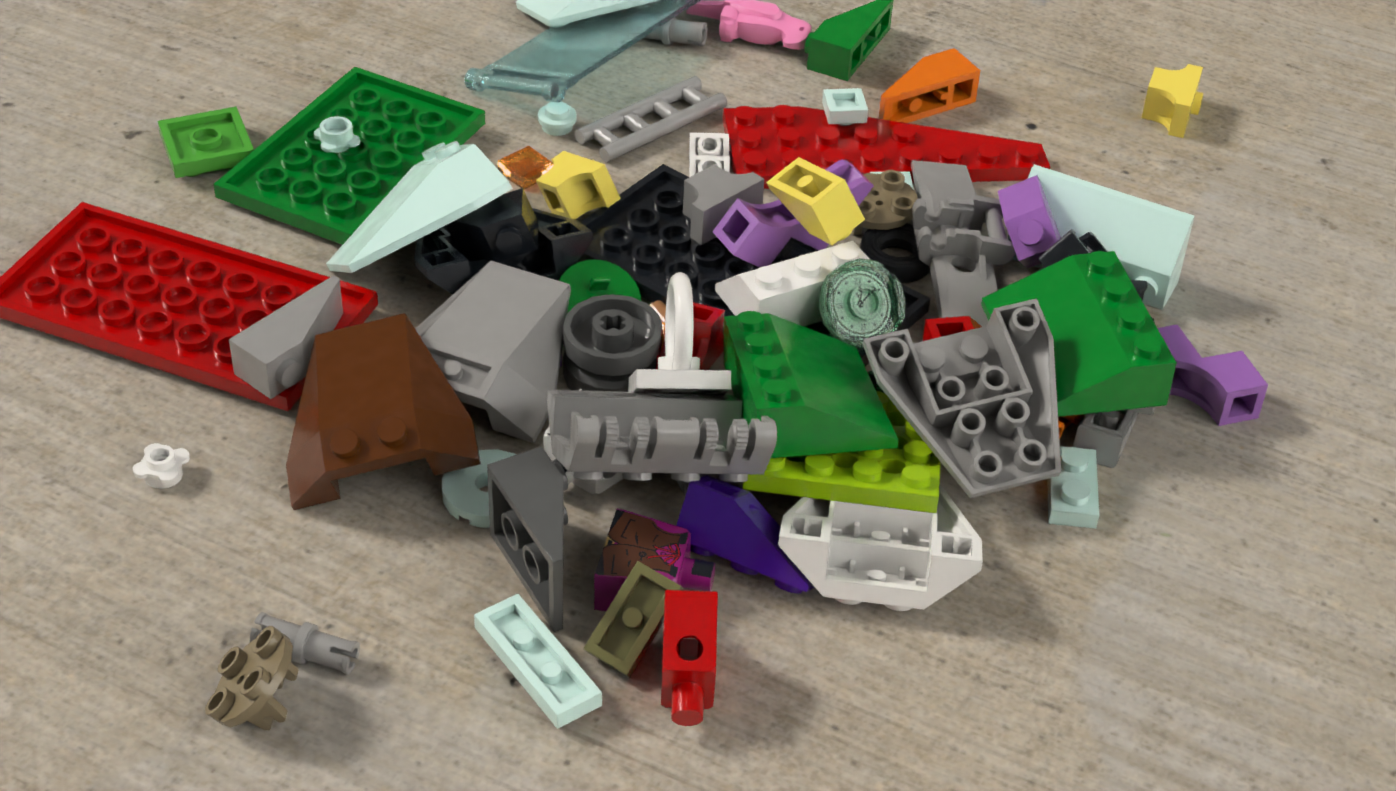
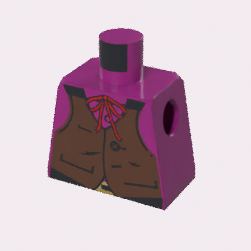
(653, 544)

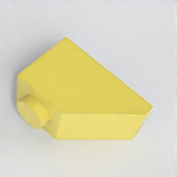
(817, 200)

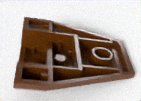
(373, 405)

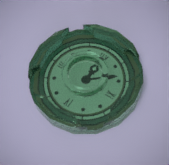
(861, 301)

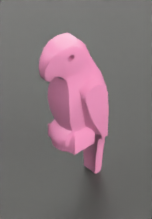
(754, 22)

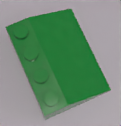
(1102, 334)
(806, 385)

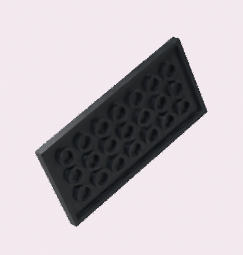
(653, 241)

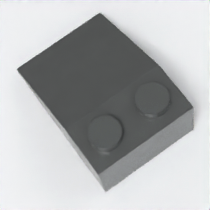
(529, 525)

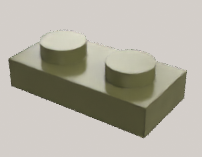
(631, 620)

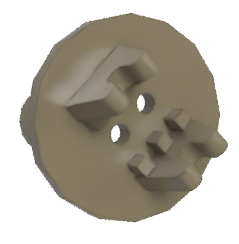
(887, 203)
(251, 680)

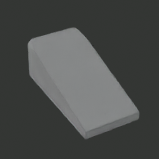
(1106, 434)

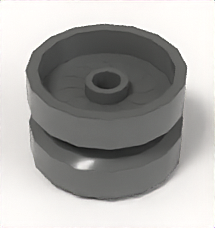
(609, 341)

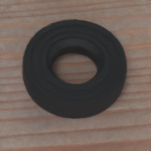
(906, 268)

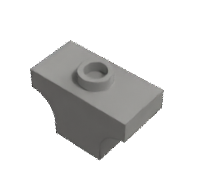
(711, 195)

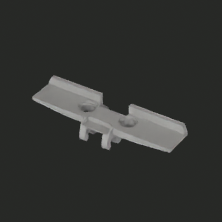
(949, 236)

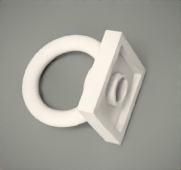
(678, 369)

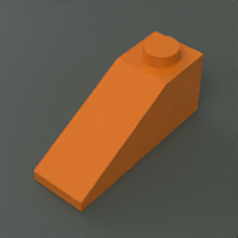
(931, 87)

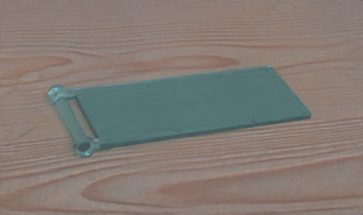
(568, 53)

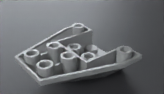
(502, 345)
(979, 397)

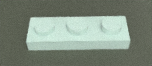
(538, 660)

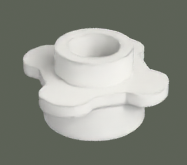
(161, 465)

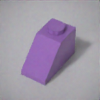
(1028, 220)

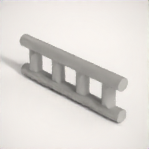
(643, 131)

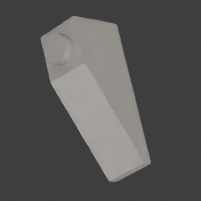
(279, 347)

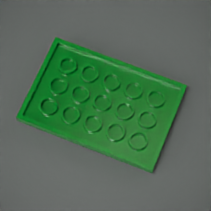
(334, 191)

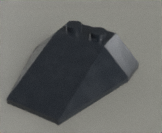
(559, 247)

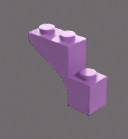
(762, 230)
(1220, 384)

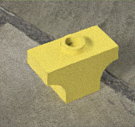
(1173, 98)
(577, 186)

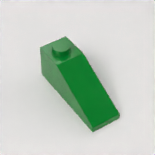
(848, 39)

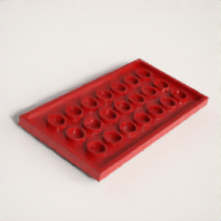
(158, 295)

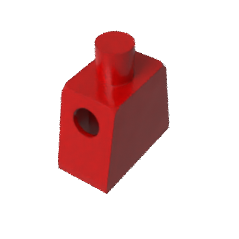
(689, 663)

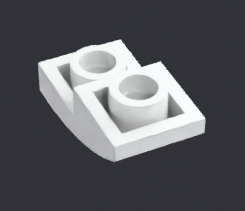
(707, 150)

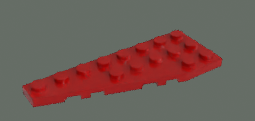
(773, 137)

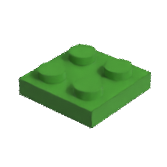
(205, 141)

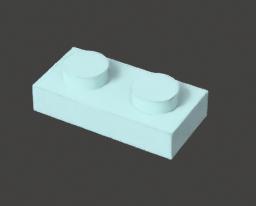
(1074, 493)

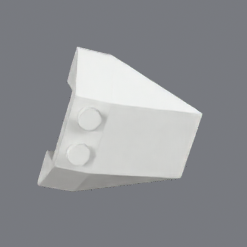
(881, 551)

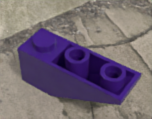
(740, 529)

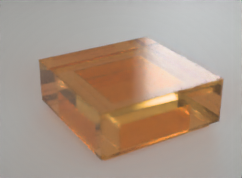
(524, 167)

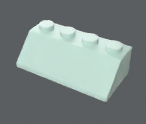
(1142, 233)

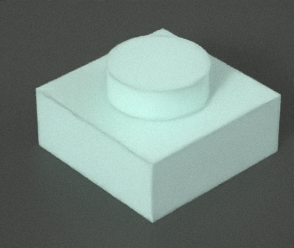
(845, 106)

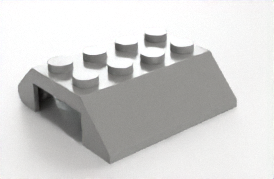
(657, 435)

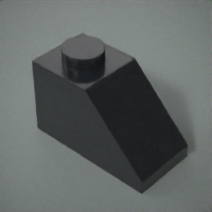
(497, 229)

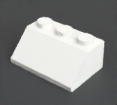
(787, 287)

